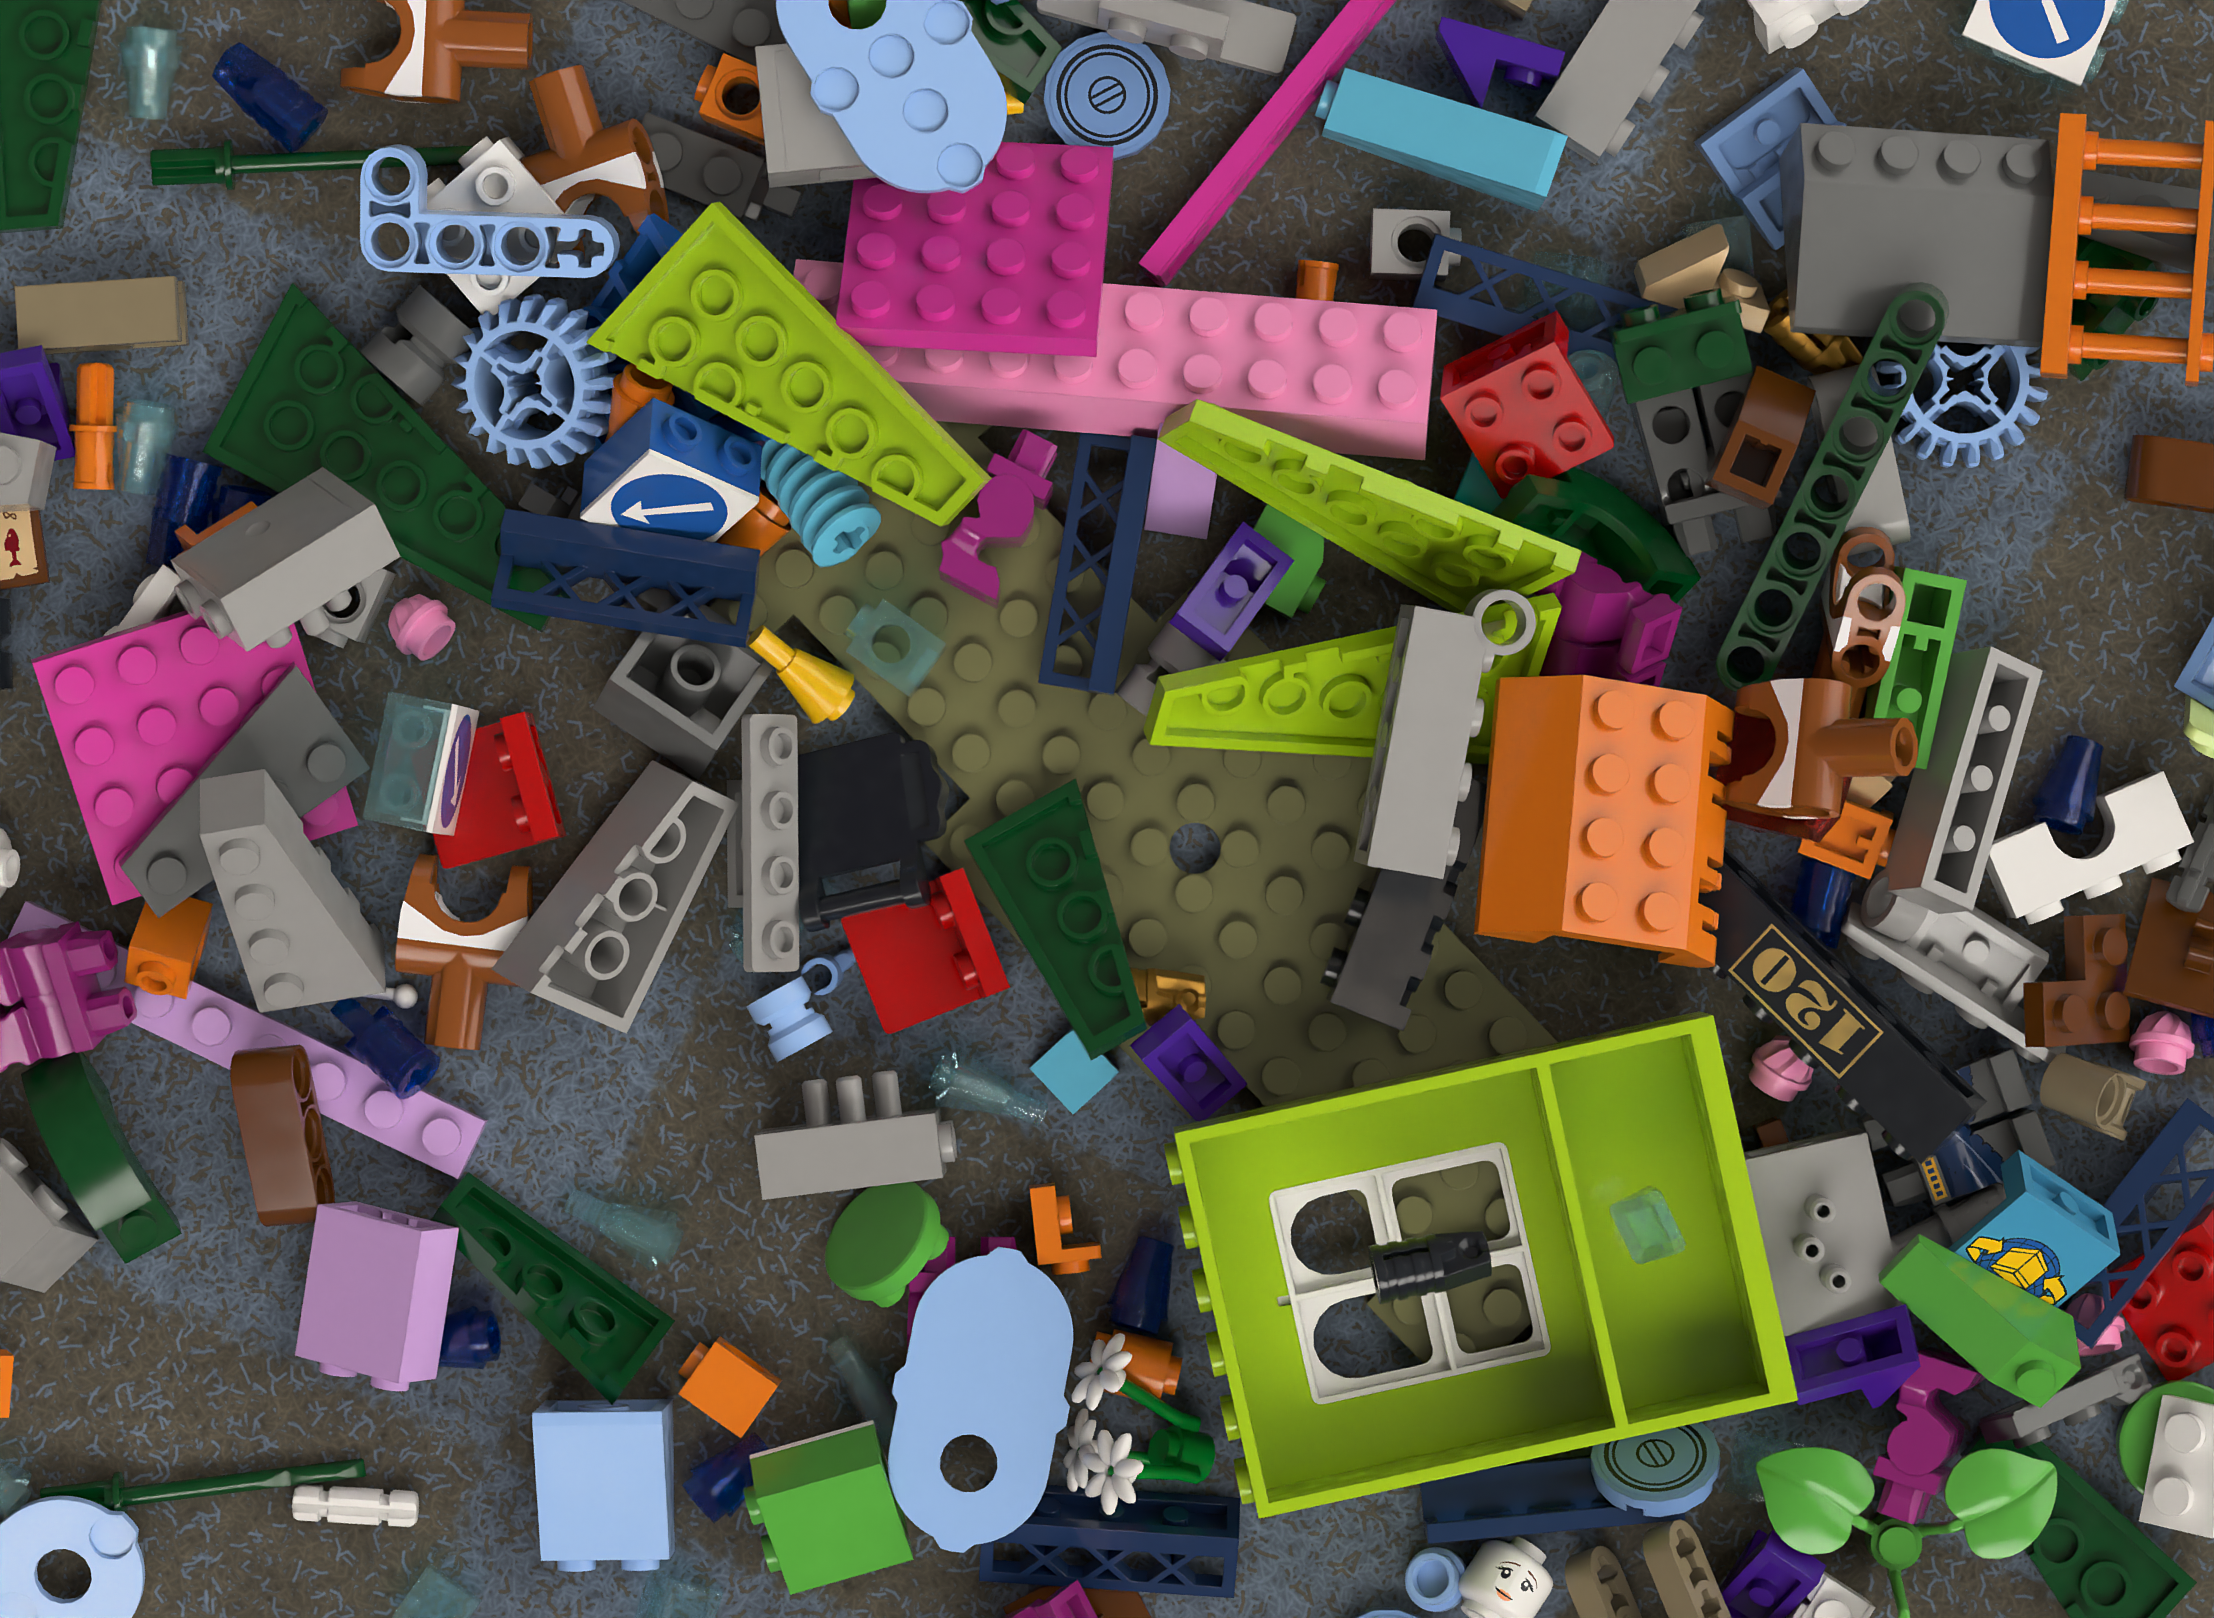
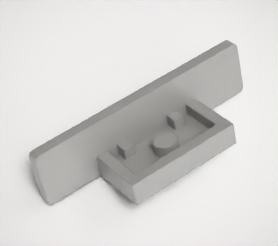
(1194, 29)
(765, 843)
(1966, 961)

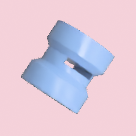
(790, 1021)

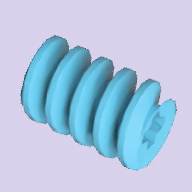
(820, 503)

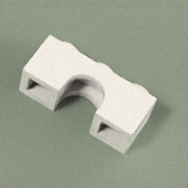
(2139, 829)

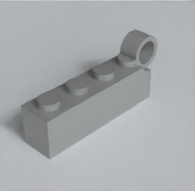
(1613, 69)
(1426, 732)
(1960, 796)

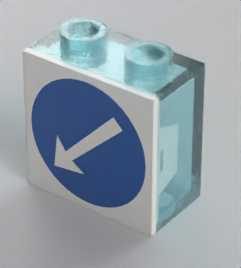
(2041, 38)
(421, 764)

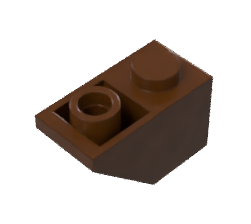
(1761, 438)

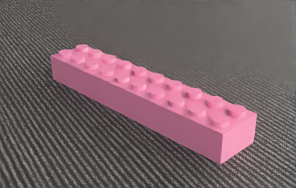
(1306, 367)

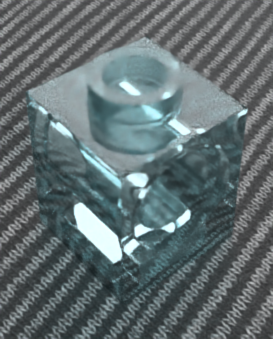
(922, 655)

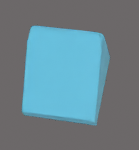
(1071, 1073)

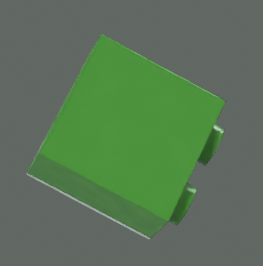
(827, 1508)

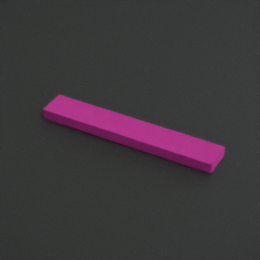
(1261, 138)

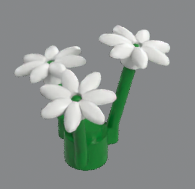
(1172, 1454)

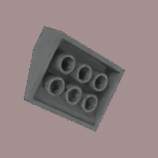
(1914, 207)

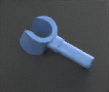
(837, 964)

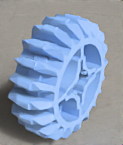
(1980, 402)
(506, 412)

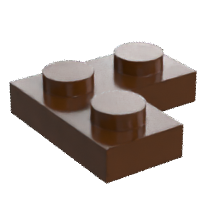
(2090, 1000)

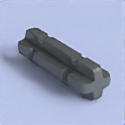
(2197, 865)

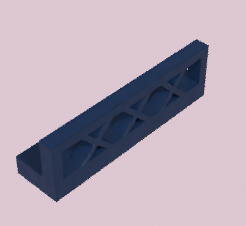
(1504, 320)
(628, 557)
(1122, 563)
(2131, 1198)
(1522, 1501)
(1163, 1524)

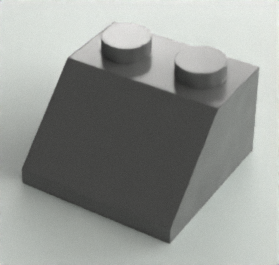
(683, 693)

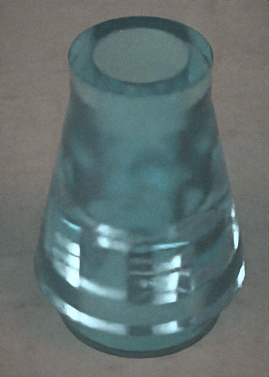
(149, 68)
(143, 439)

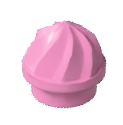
(420, 626)
(2162, 1044)
(1779, 1070)
(2085, 1311)

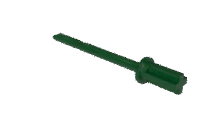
(220, 164)
(116, 1497)

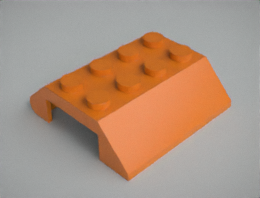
(1604, 815)

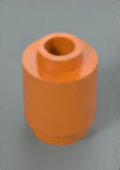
(1151, 1363)

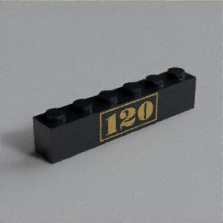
(1835, 1018)

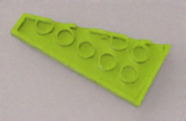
(765, 352)
(1385, 520)
(1321, 693)

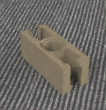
(102, 315)

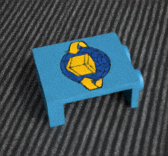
(2042, 1234)

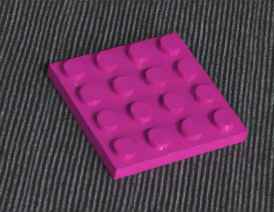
(987, 267)
(147, 714)

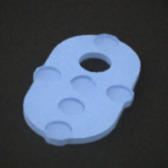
(904, 92)
(986, 1363)
(79, 1525)

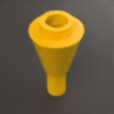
(814, 683)

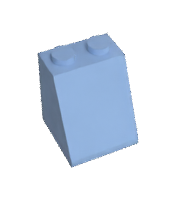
(605, 1482)

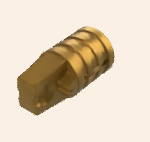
(1813, 353)
(1165, 989)

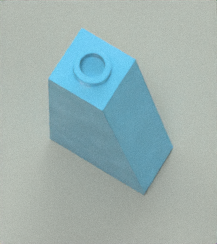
(1442, 137)

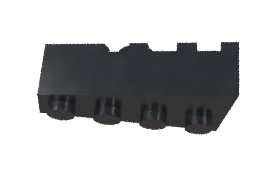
(1396, 929)

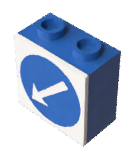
(671, 476)

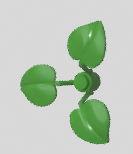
(1820, 1492)

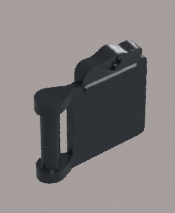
(865, 810)

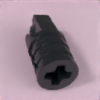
(1428, 1264)

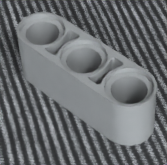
(1882, 499)

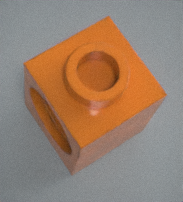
(712, 93)
(168, 948)
(727, 1385)

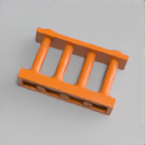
(2074, 279)

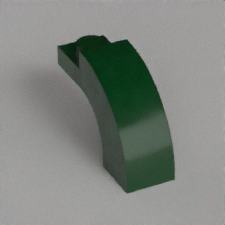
(1603, 524)
(95, 1157)

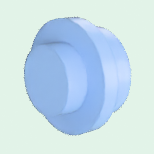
(1434, 1579)

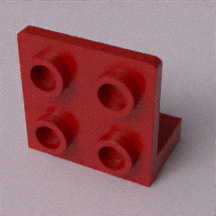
(1524, 405)
(505, 795)
(925, 956)
(2176, 1302)

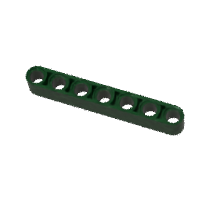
(1840, 458)

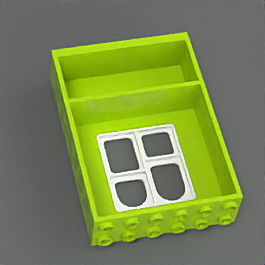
(1611, 1340)

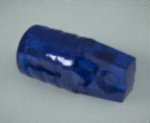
(269, 96)
(181, 499)
(1822, 898)
(387, 1047)

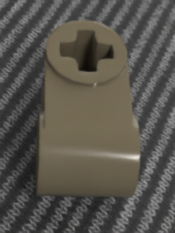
(2090, 1093)

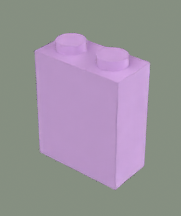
(376, 1294)

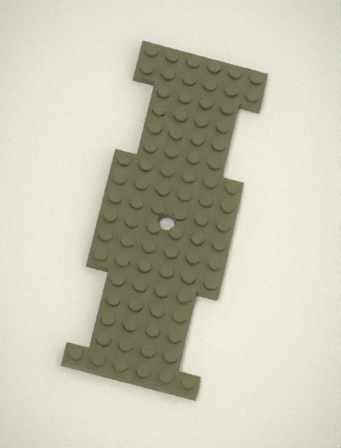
(1249, 923)

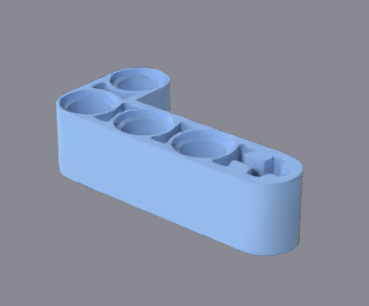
(487, 228)

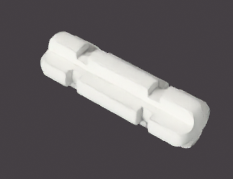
(355, 1505)

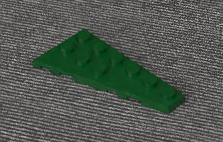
(322, 404)

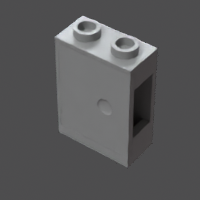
(799, 139)
(285, 562)
(856, 1148)
(1822, 1228)

